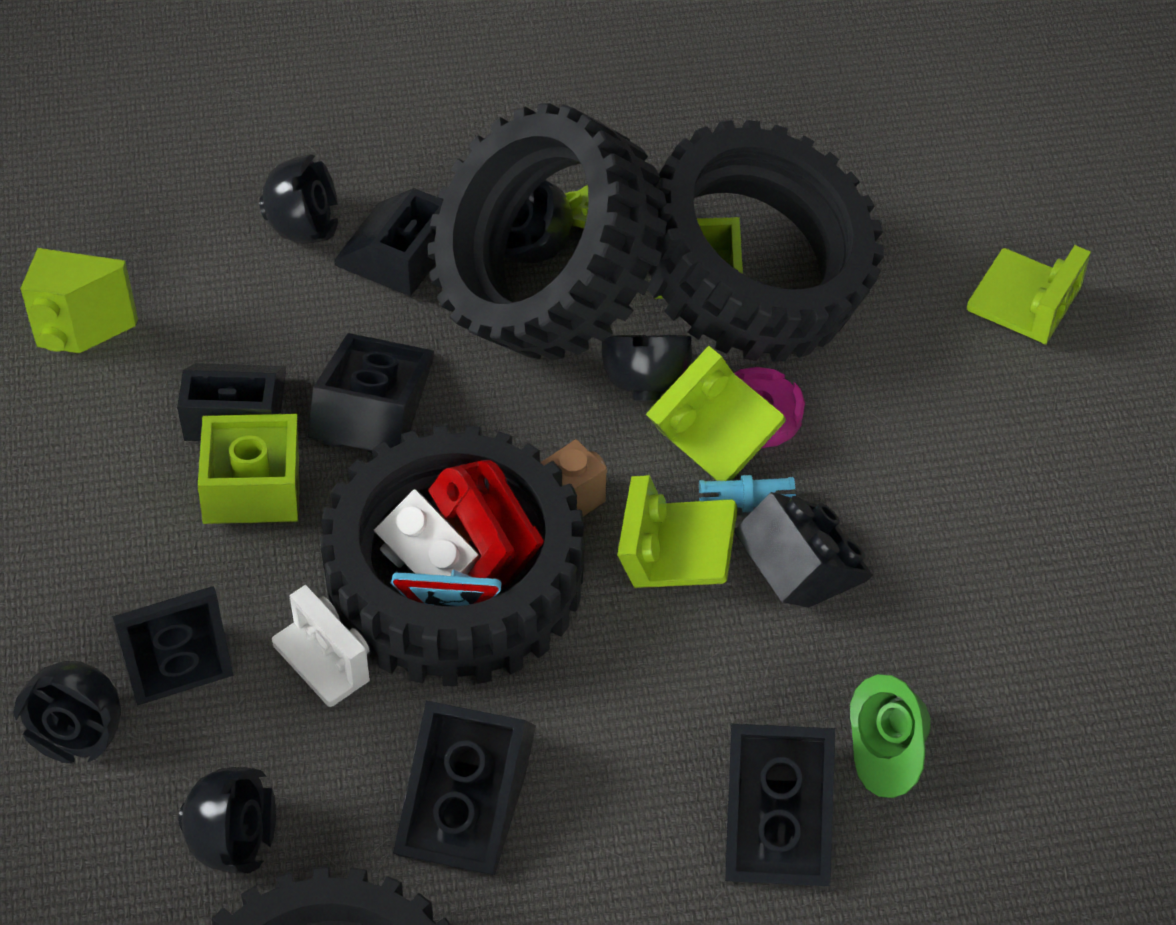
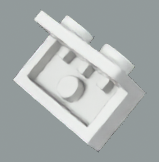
(424, 539)
(322, 648)

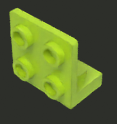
(1029, 293)
(715, 417)
(675, 541)

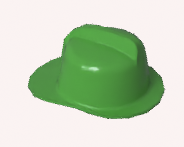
(888, 735)

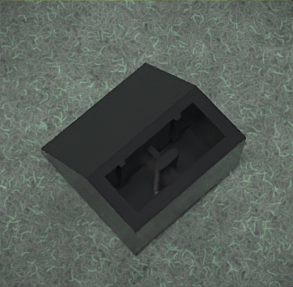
(394, 242)
(227, 391)
(801, 550)

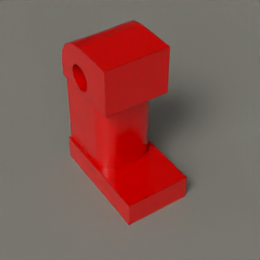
(490, 518)

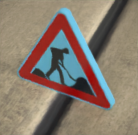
(446, 590)

